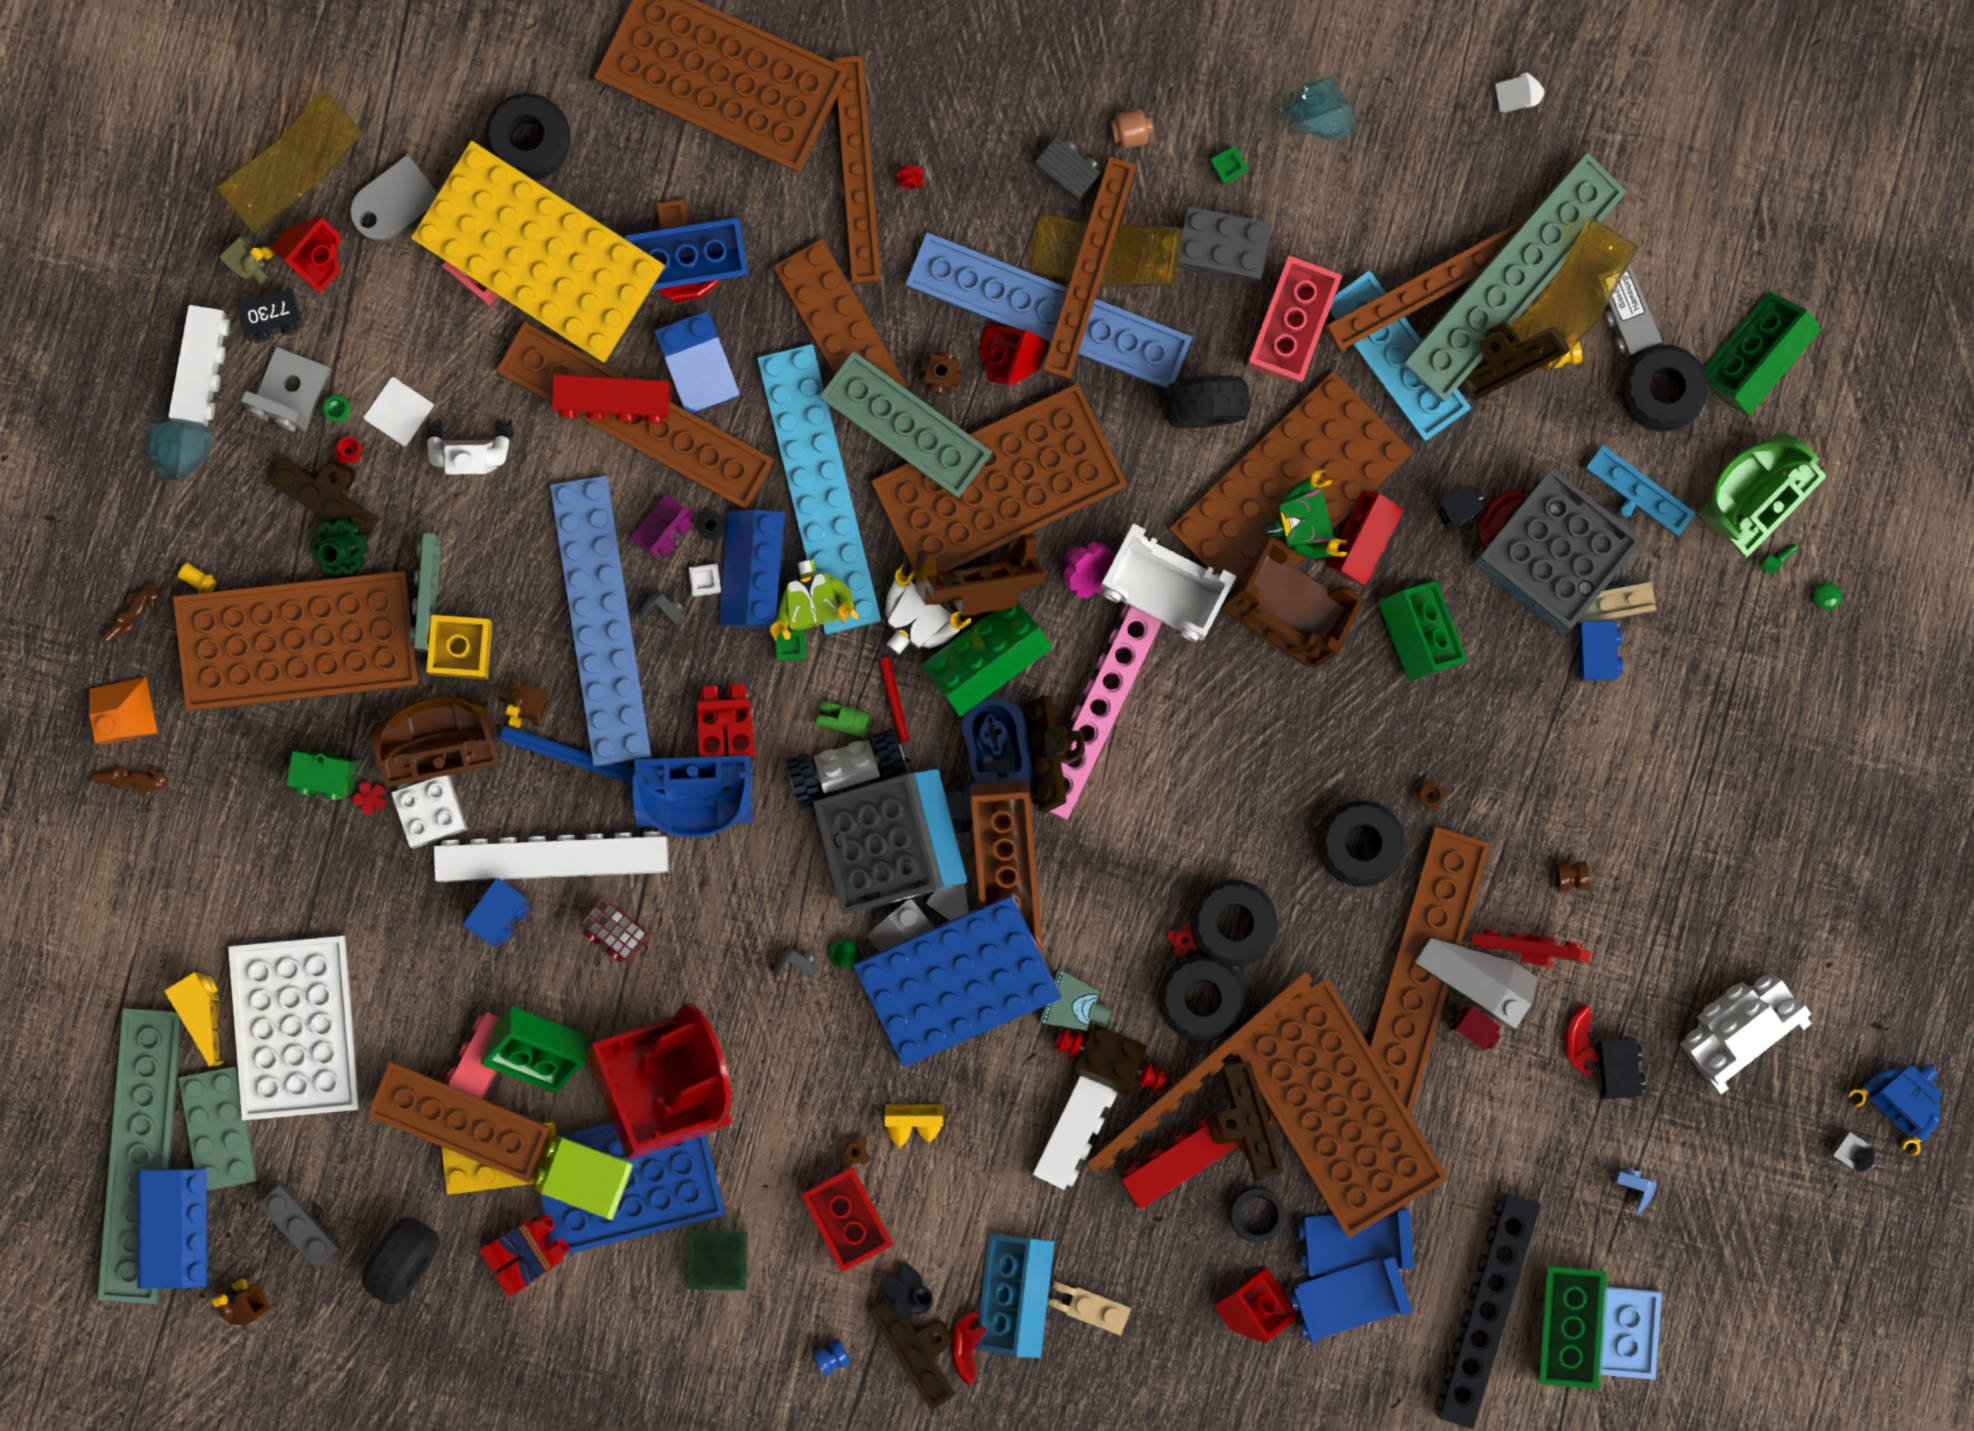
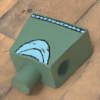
(1075, 1006)

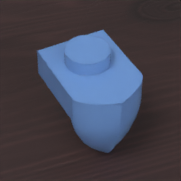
(1632, 1179)

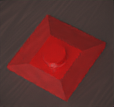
(1257, 1308)

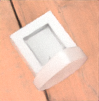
(1519, 93)

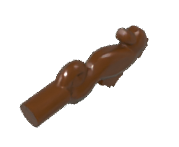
(137, 603)
(143, 783)

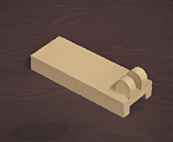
(1621, 603)

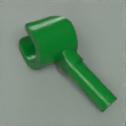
(1772, 564)

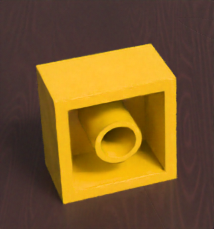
(459, 647)

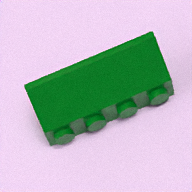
(1760, 352)

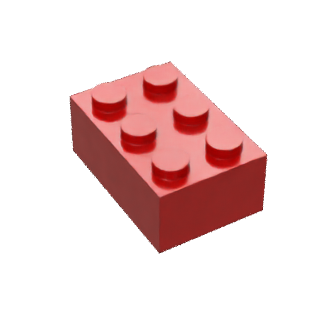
(847, 1219)

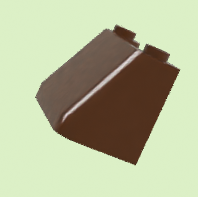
(1292, 607)

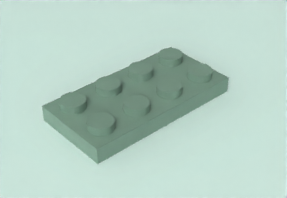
(427, 581)
(216, 1128)

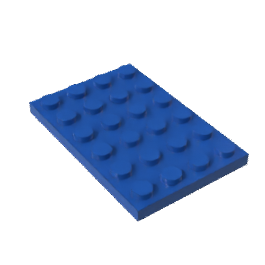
(957, 980)
(661, 1193)

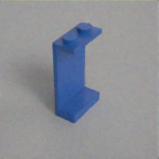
(1331, 1250)
(1350, 1298)

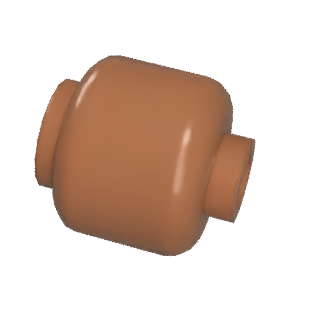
(1131, 128)

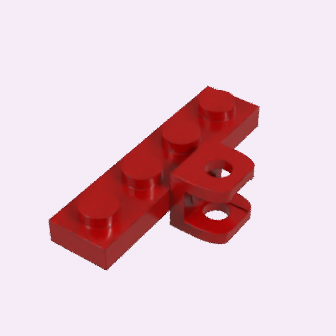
(1534, 948)

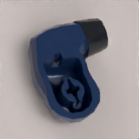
(997, 754)

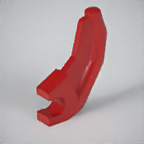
(689, 291)
(1495, 514)
(1576, 1040)
(963, 1346)

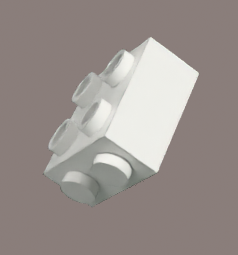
(429, 810)

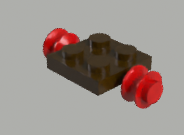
(1110, 1059)

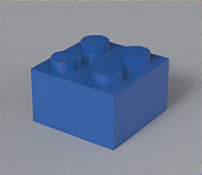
(498, 913)

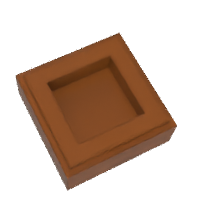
(672, 214)

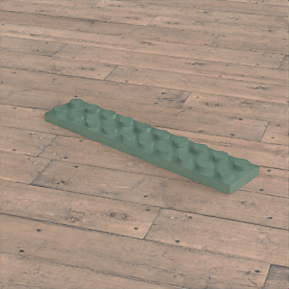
(1513, 276)
(138, 1141)

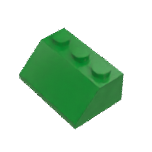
(1422, 631)
(534, 1050)

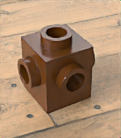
(941, 384)

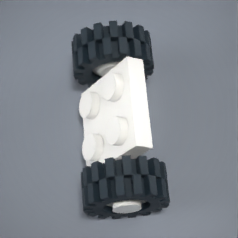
(846, 767)

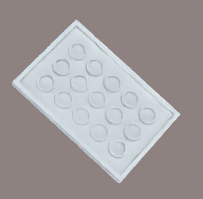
(293, 1028)

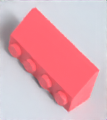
(1294, 320)

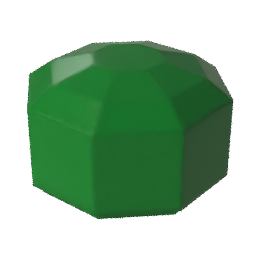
(336, 409)
(1827, 596)

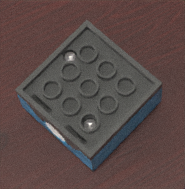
(1558, 551)
(890, 841)

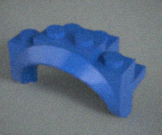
(693, 794)

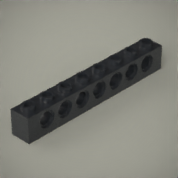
(1526, 1214)

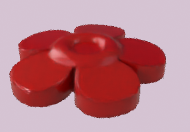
(370, 797)

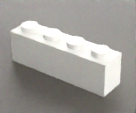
(198, 366)
(1073, 1131)

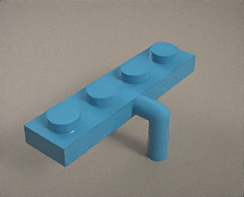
(1639, 492)

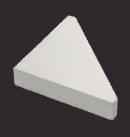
(950, 901)

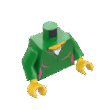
(1305, 520)

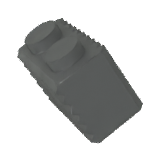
(1068, 169)

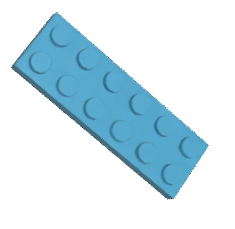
(1384, 357)

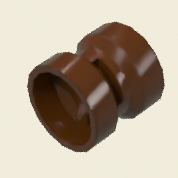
(1572, 876)

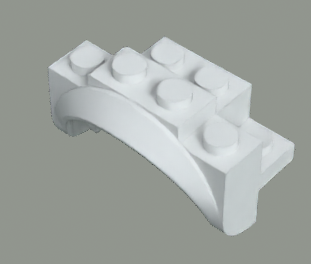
(1743, 1026)

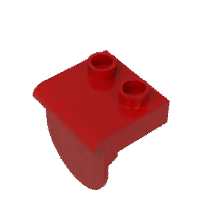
(663, 1082)

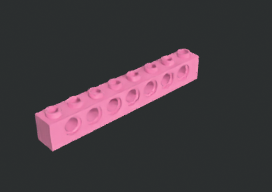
(1113, 698)

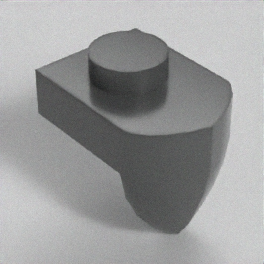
(671, 607)
(803, 961)
(1854, 1152)

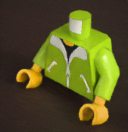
(812, 602)

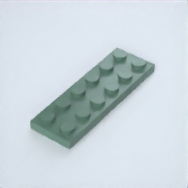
(905, 425)

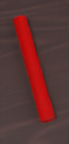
(894, 700)

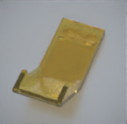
(292, 163)
(1135, 259)
(1580, 287)

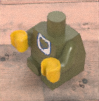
(247, 260)

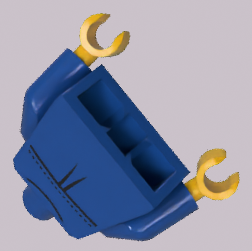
(1907, 1100)

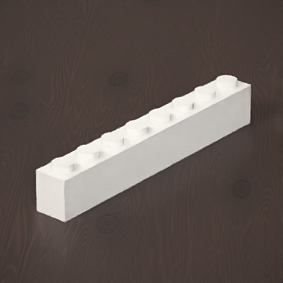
(551, 858)

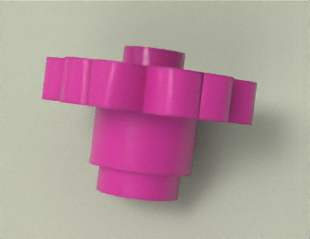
(1087, 568)

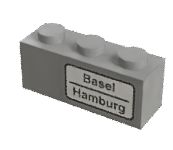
(1631, 317)

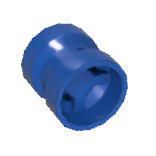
(831, 1357)

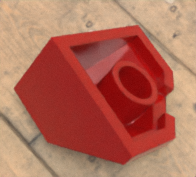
(310, 251)
(1011, 354)

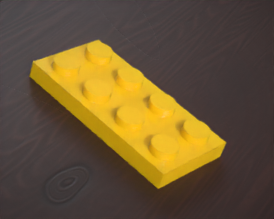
(469, 1175)

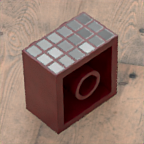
(615, 929)

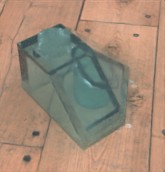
(1324, 111)
(178, 448)

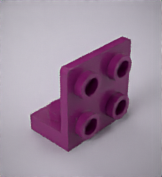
(662, 527)

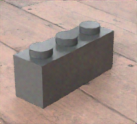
(300, 1226)

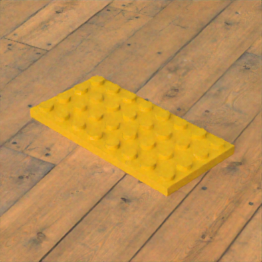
(538, 251)

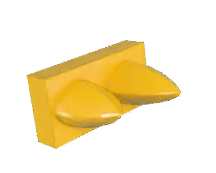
(902, 1117)

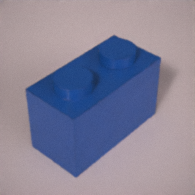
(1599, 651)

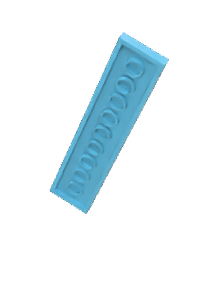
(817, 477)

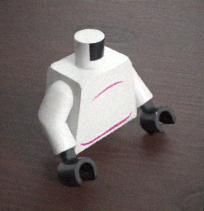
(468, 455)

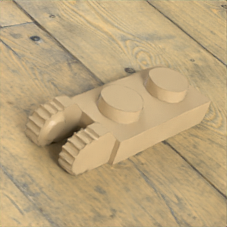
(1092, 1308)

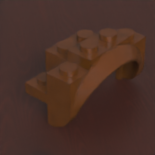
(984, 587)
(435, 739)

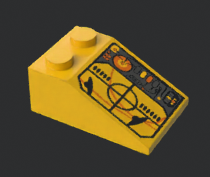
(200, 1012)

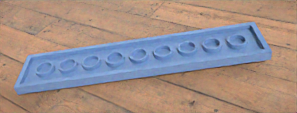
(1035, 304)
(600, 621)

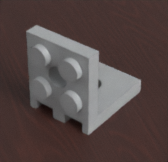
(288, 408)

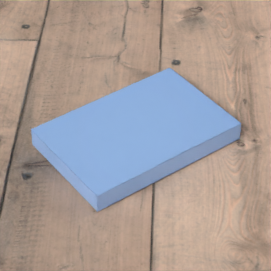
(1631, 1333)

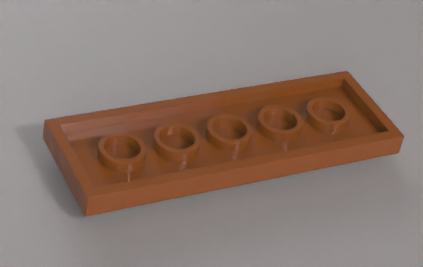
(832, 310)
(459, 1121)

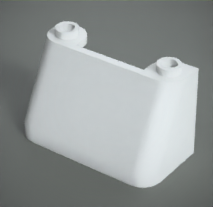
(1166, 585)

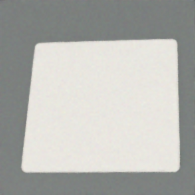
(398, 411)

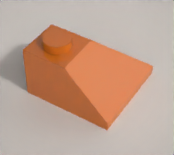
(121, 711)

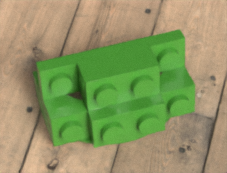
(1759, 493)

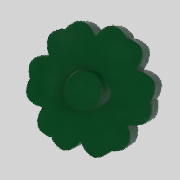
(339, 547)

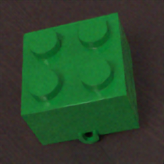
(321, 773)

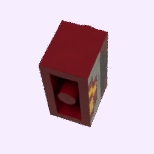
(1476, 1029)

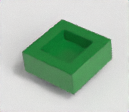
(1229, 165)
(791, 649)

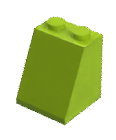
(582, 1176)

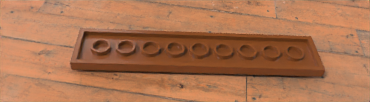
(679, 443)
(1413, 994)

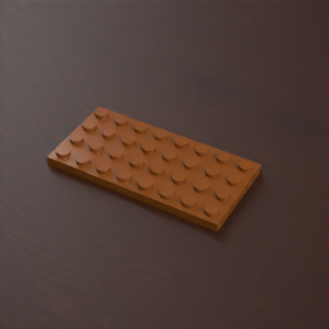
(723, 77)
(1324, 431)
(1040, 470)
(295, 641)
(1341, 1110)

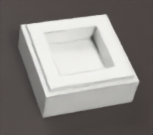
(705, 580)

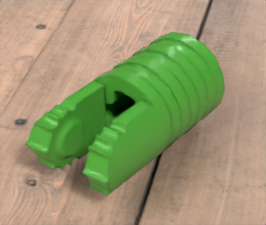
(849, 719)

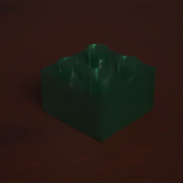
(718, 1259)

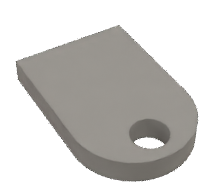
(395, 198)

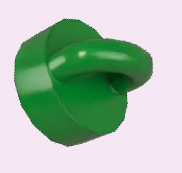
(843, 954)

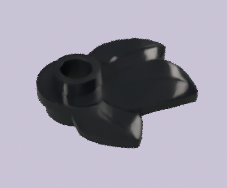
(907, 1292)

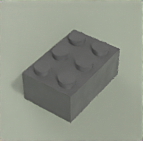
(1224, 245)

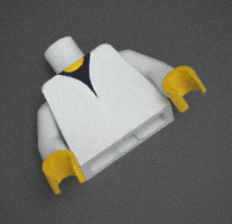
(916, 622)

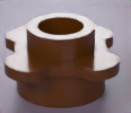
(1429, 787)
(847, 1147)

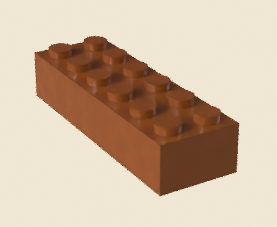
(1007, 848)

